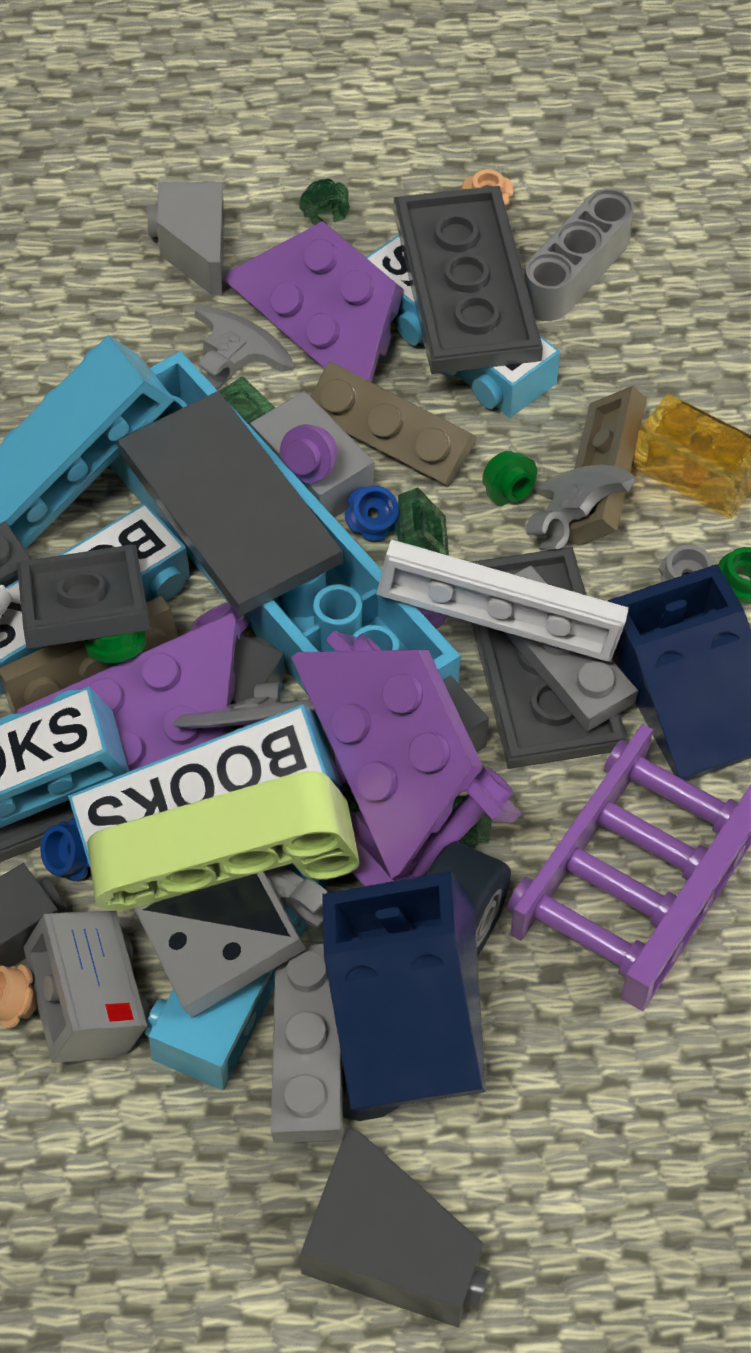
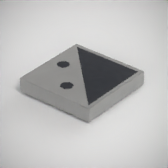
(220, 938)

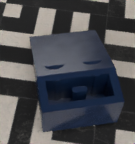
(692, 669)
(405, 990)

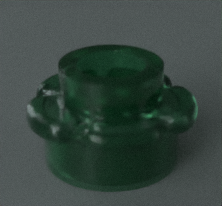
(323, 197)

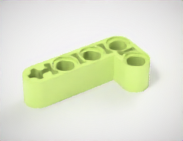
(223, 839)

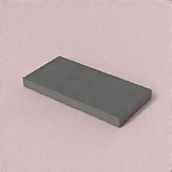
(466, 280)
(230, 503)
(527, 712)

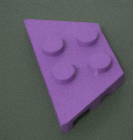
(323, 298)
(161, 685)
(393, 741)

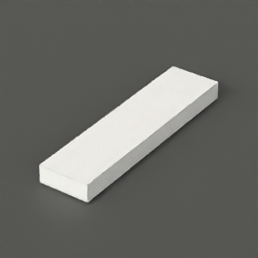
(501, 601)

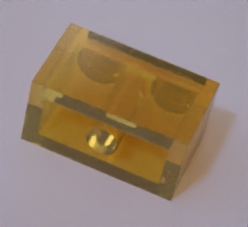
(696, 455)

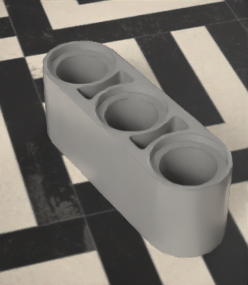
(579, 253)

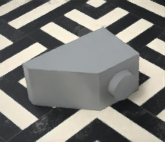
(191, 230)

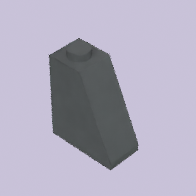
(391, 1238)

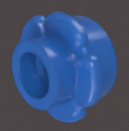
(372, 498)
(64, 851)

